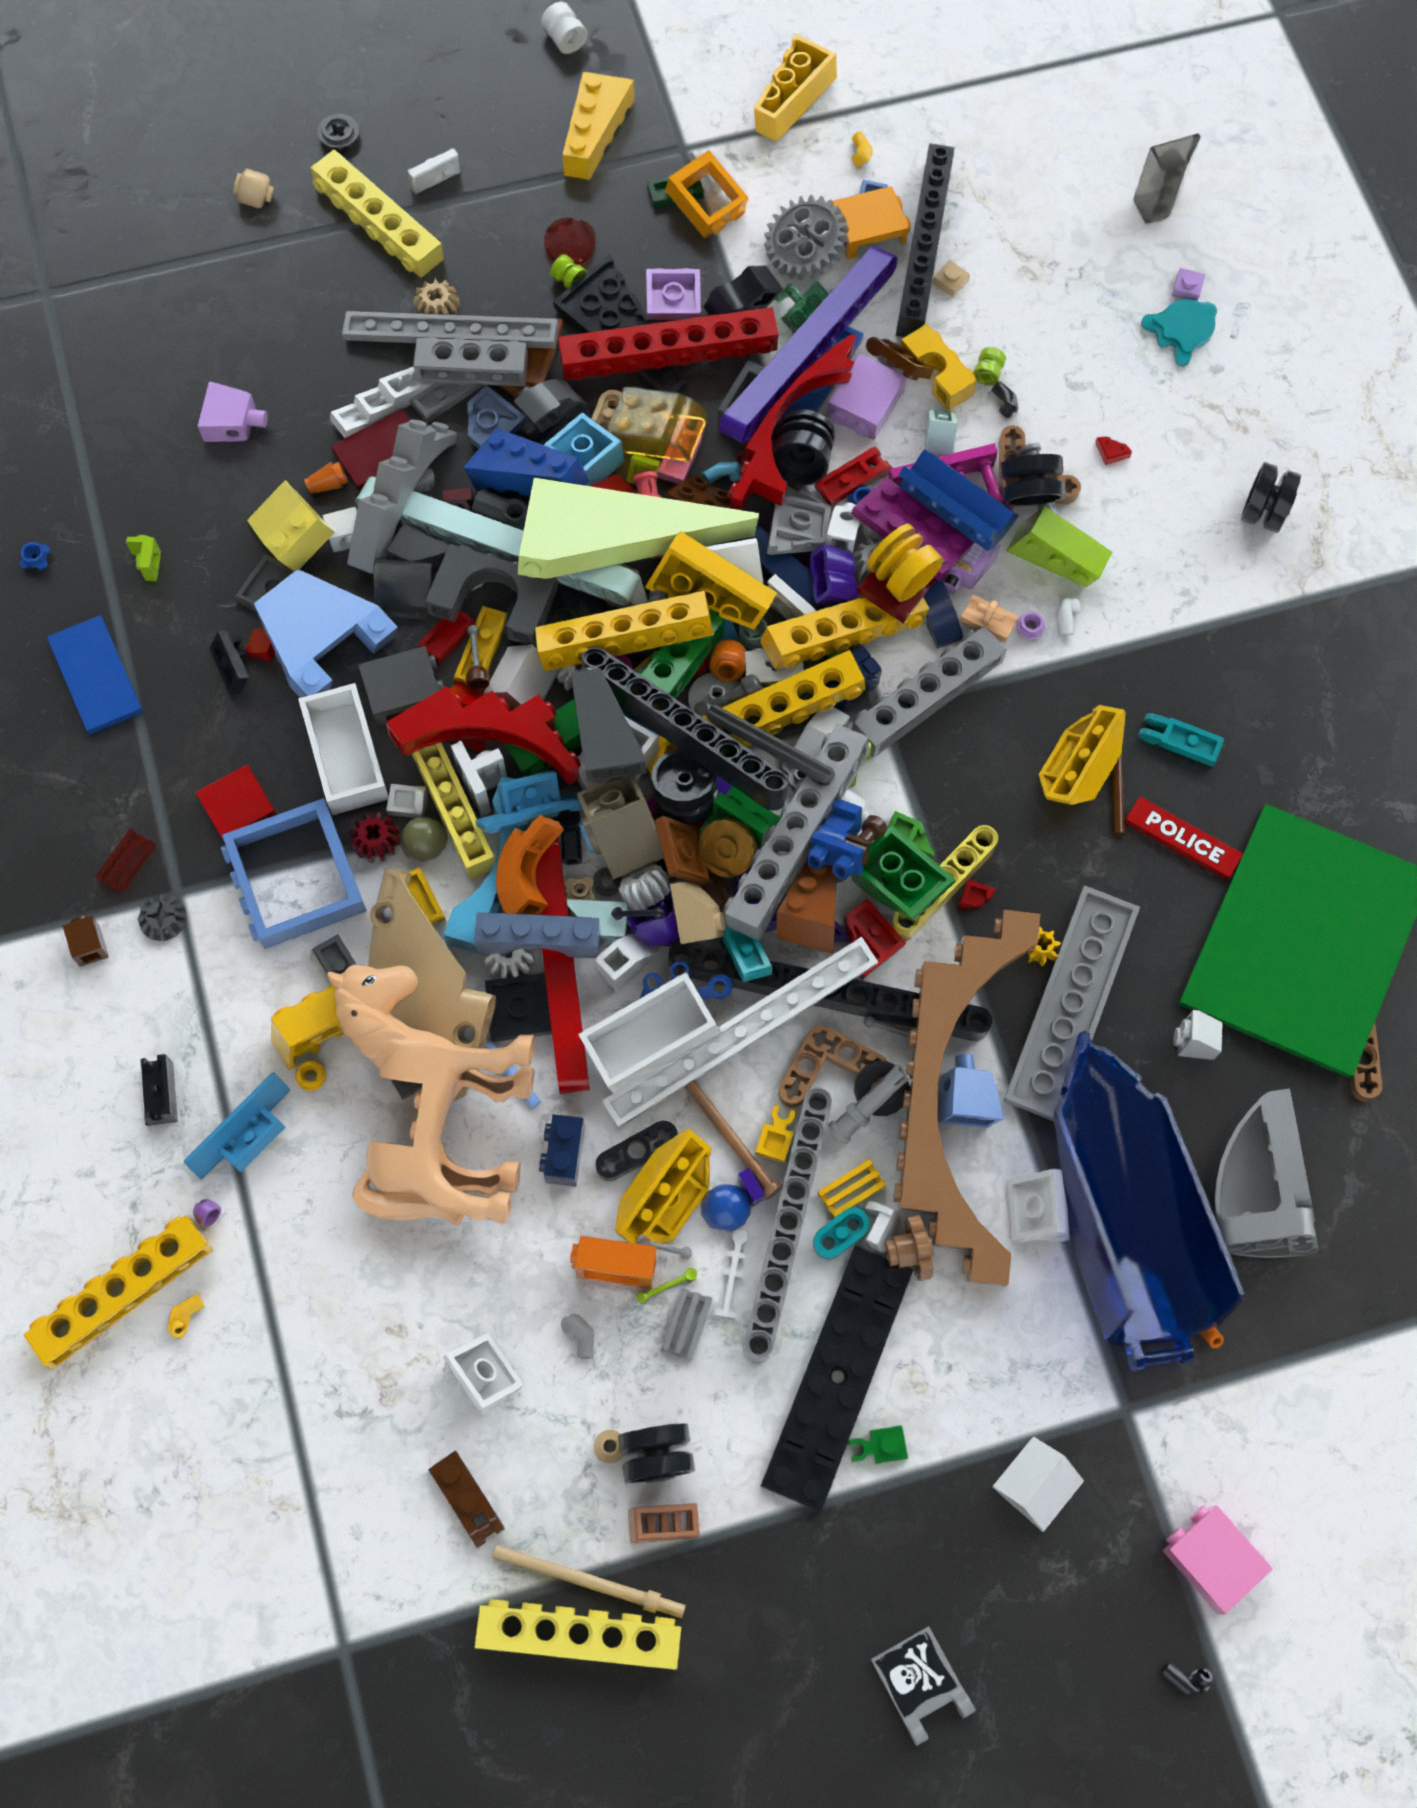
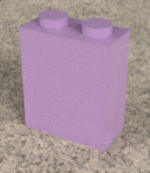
(867, 398)

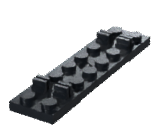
(828, 1410)

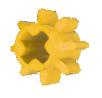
(1046, 941)

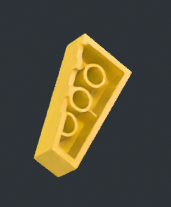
(795, 86)
(596, 115)
(729, 590)

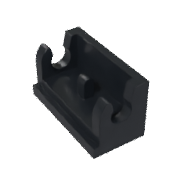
(159, 1091)

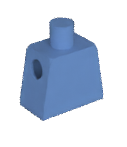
(968, 1096)

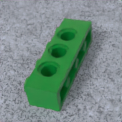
(681, 670)

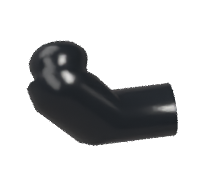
(1008, 397)
(1188, 1682)

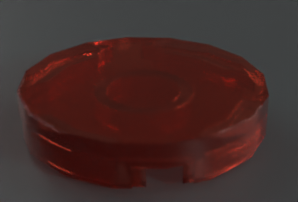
(570, 238)

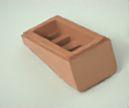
(635, 1523)

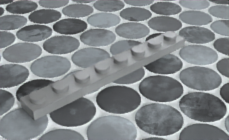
(409, 327)

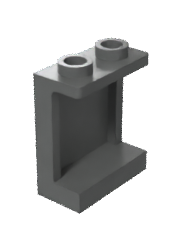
(399, 682)

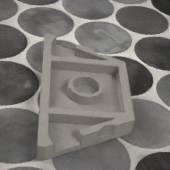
(799, 523)

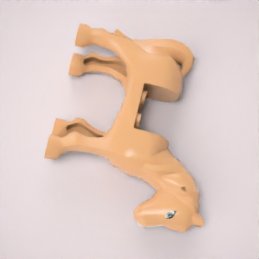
(421, 1177)

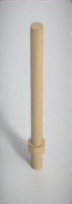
(651, 1601)

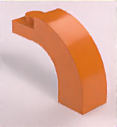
(518, 866)

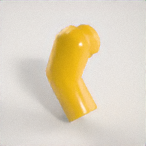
(864, 149)
(181, 1314)

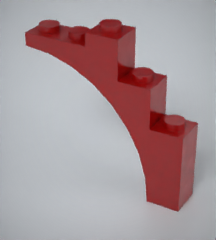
(446, 718)

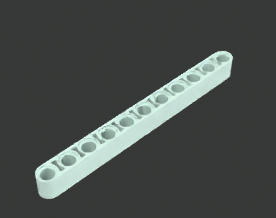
(490, 536)

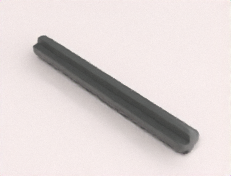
(770, 744)

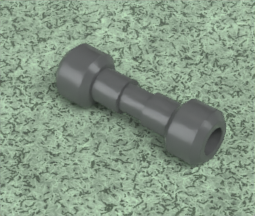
(749, 685)

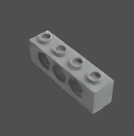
(457, 368)

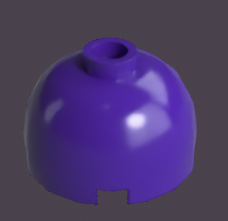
(657, 931)

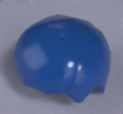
(726, 1207)

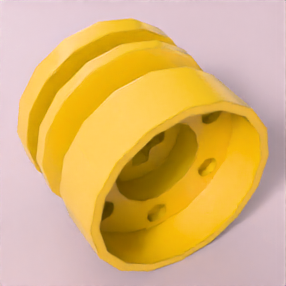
(904, 562)

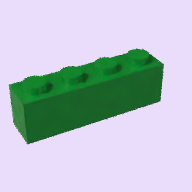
(566, 724)

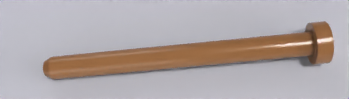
(769, 1187)

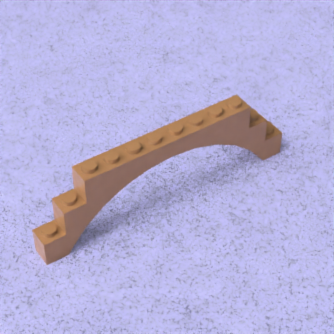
(925, 1174)

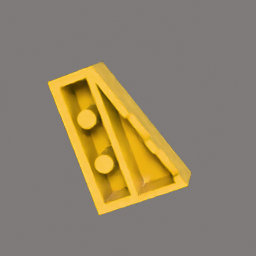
(305, 1026)

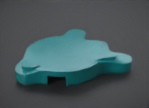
(1184, 325)

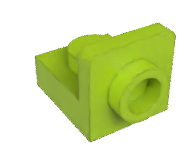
(147, 555)

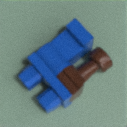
(837, 841)

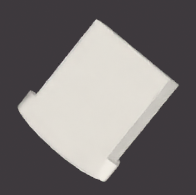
(407, 801)
(884, 1226)

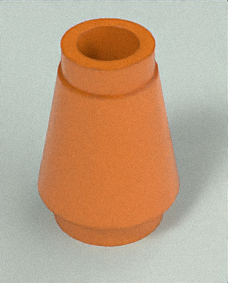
(326, 479)

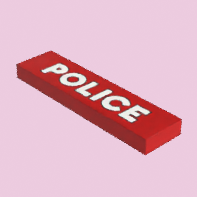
(1183, 838)

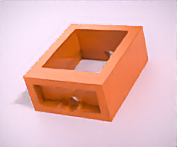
(614, 1261)

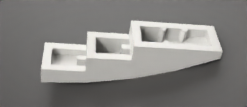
(375, 404)

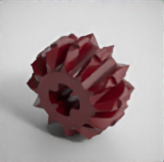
(369, 828)

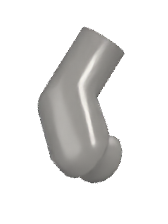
(582, 1332)

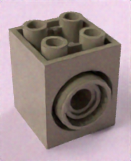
(620, 825)

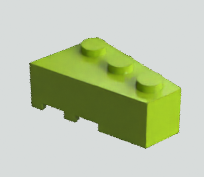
(1059, 547)

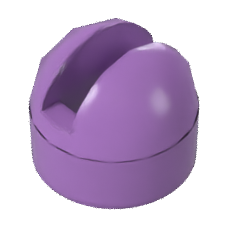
(206, 1212)

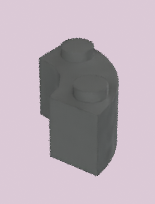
(550, 403)

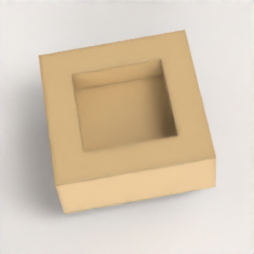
(951, 278)

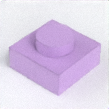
(1188, 284)

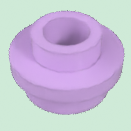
(1033, 619)

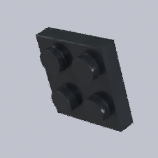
(519, 1007)

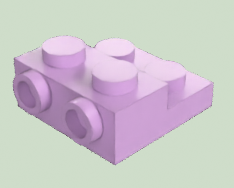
(673, 294)

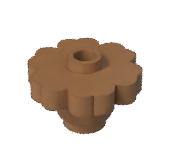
(912, 1249)

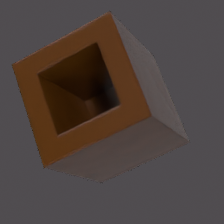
(85, 940)

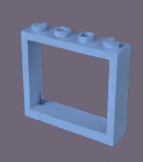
(312, 920)

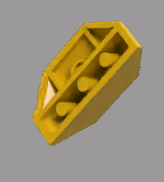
(1084, 756)
(666, 1190)

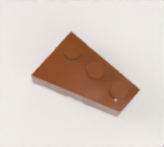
(809, 909)

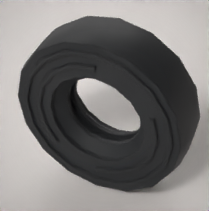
(868, 1076)

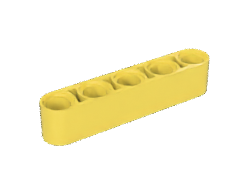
(968, 850)

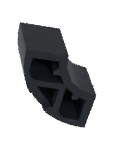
(749, 291)

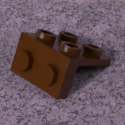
(697, 490)

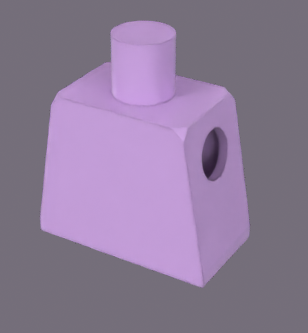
(228, 414)

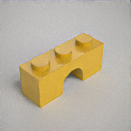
(955, 380)

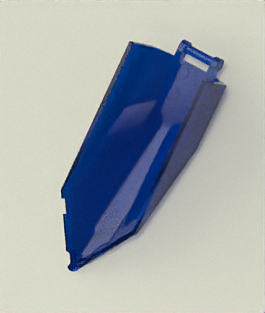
(1138, 1212)

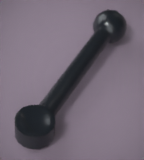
(618, 913)

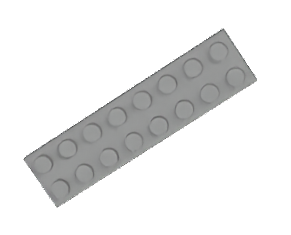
(1071, 998)

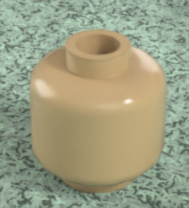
(253, 188)

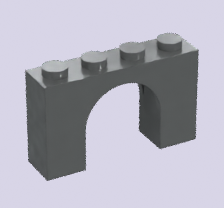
(465, 569)

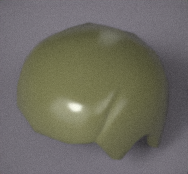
(423, 839)

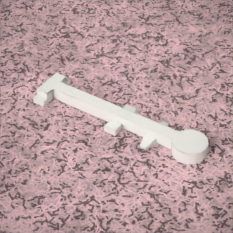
(739, 1237)

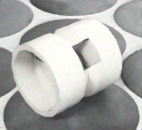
(564, 27)

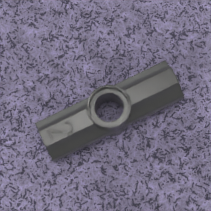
(500, 509)

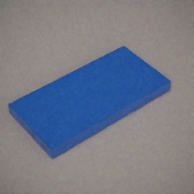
(95, 675)

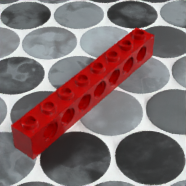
(668, 343)

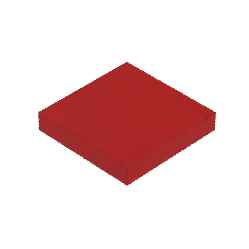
(235, 801)

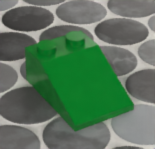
(902, 875)

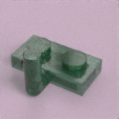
(803, 304)

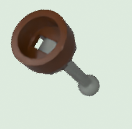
(477, 676)

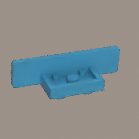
(527, 799)
(243, 1132)

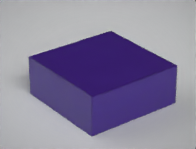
(751, 1187)

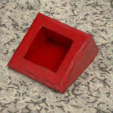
(260, 646)

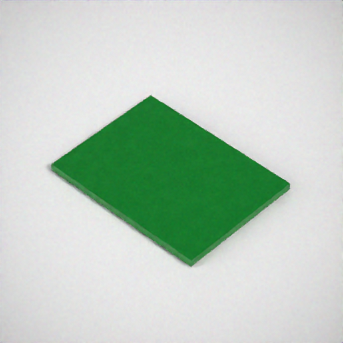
(1306, 941)

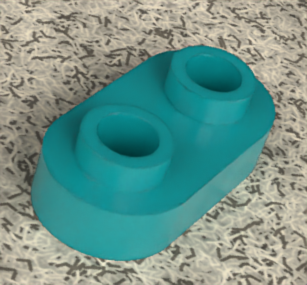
(840, 1233)

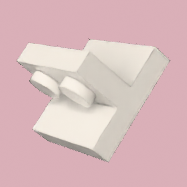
(479, 774)
(1038, 1207)

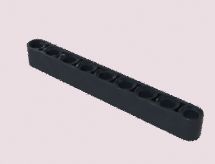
(691, 732)

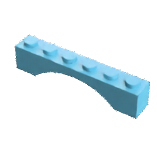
(462, 921)

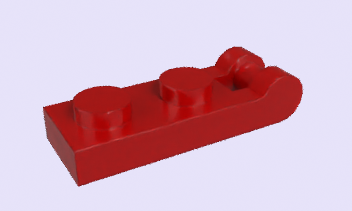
(852, 475)

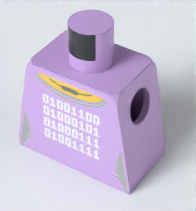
(970, 567)

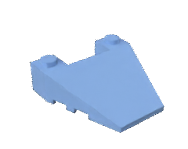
(311, 618)

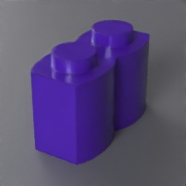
(833, 575)

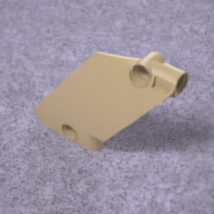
(441, 997)

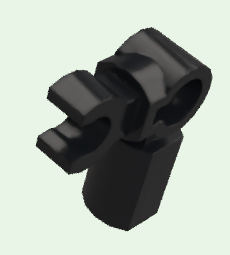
(570, 837)

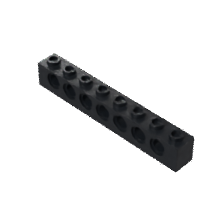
(925, 239)

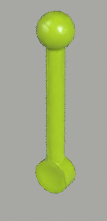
(690, 1275)

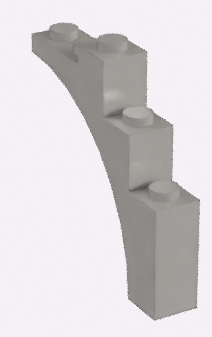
(395, 479)

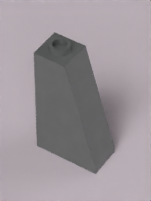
(604, 732)

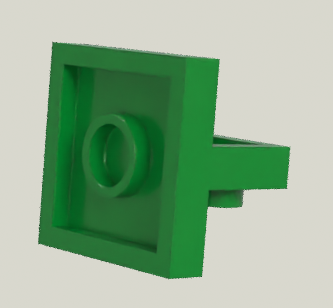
(742, 808)

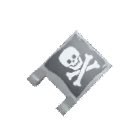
(920, 1681)

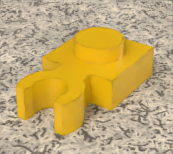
(774, 1138)

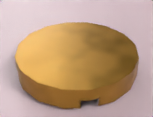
(727, 847)

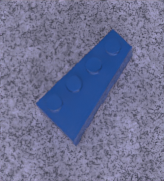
(514, 462)

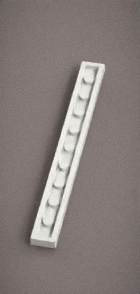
(742, 1031)

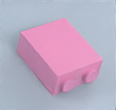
(1216, 1558)

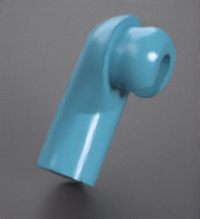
(722, 469)

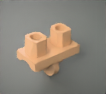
(988, 614)

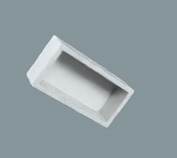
(343, 749)
(649, 1033)

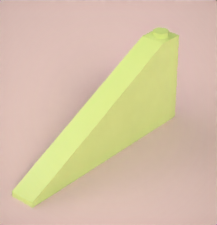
(592, 528)

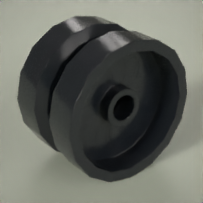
(1033, 480)
(1274, 498)
(683, 788)
(656, 1459)

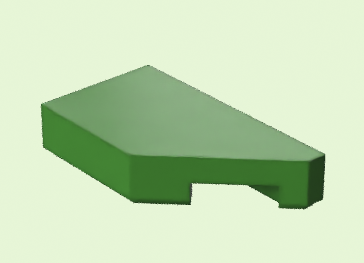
(913, 831)

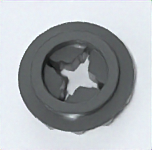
(339, 123)
(172, 925)

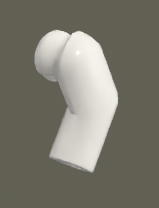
(1065, 615)

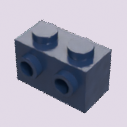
(563, 1151)

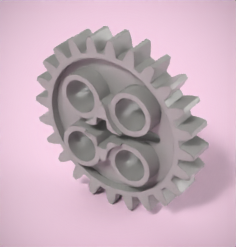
(820, 217)

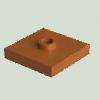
(681, 850)

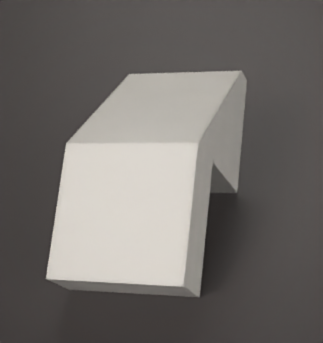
(817, 728)

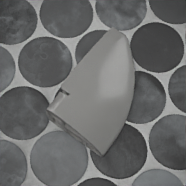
(1264, 1184)

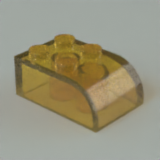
(657, 423)

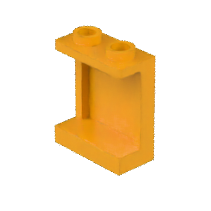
(873, 218)

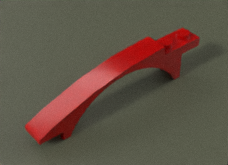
(759, 468)

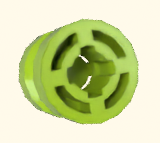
(566, 271)
(990, 363)

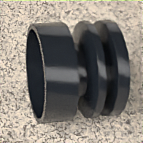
(803, 447)

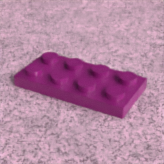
(891, 507)

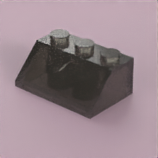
(1164, 177)

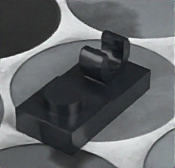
(230, 661)

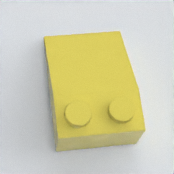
(290, 527)

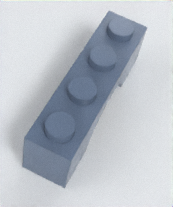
(507, 932)

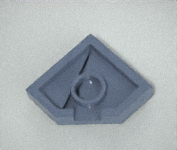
(488, 412)

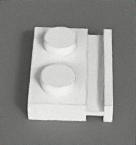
(787, 601)

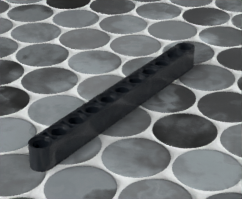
(840, 1001)

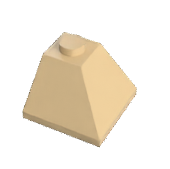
(696, 913)

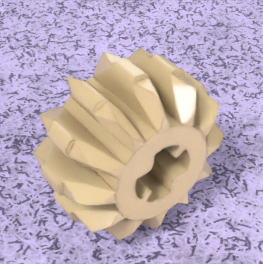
(436, 299)

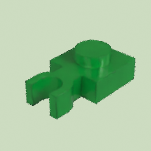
(885, 1445)

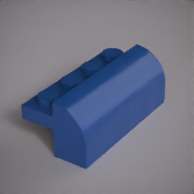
(957, 500)

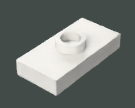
(434, 171)

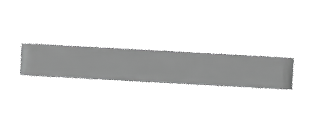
(788, 1238)

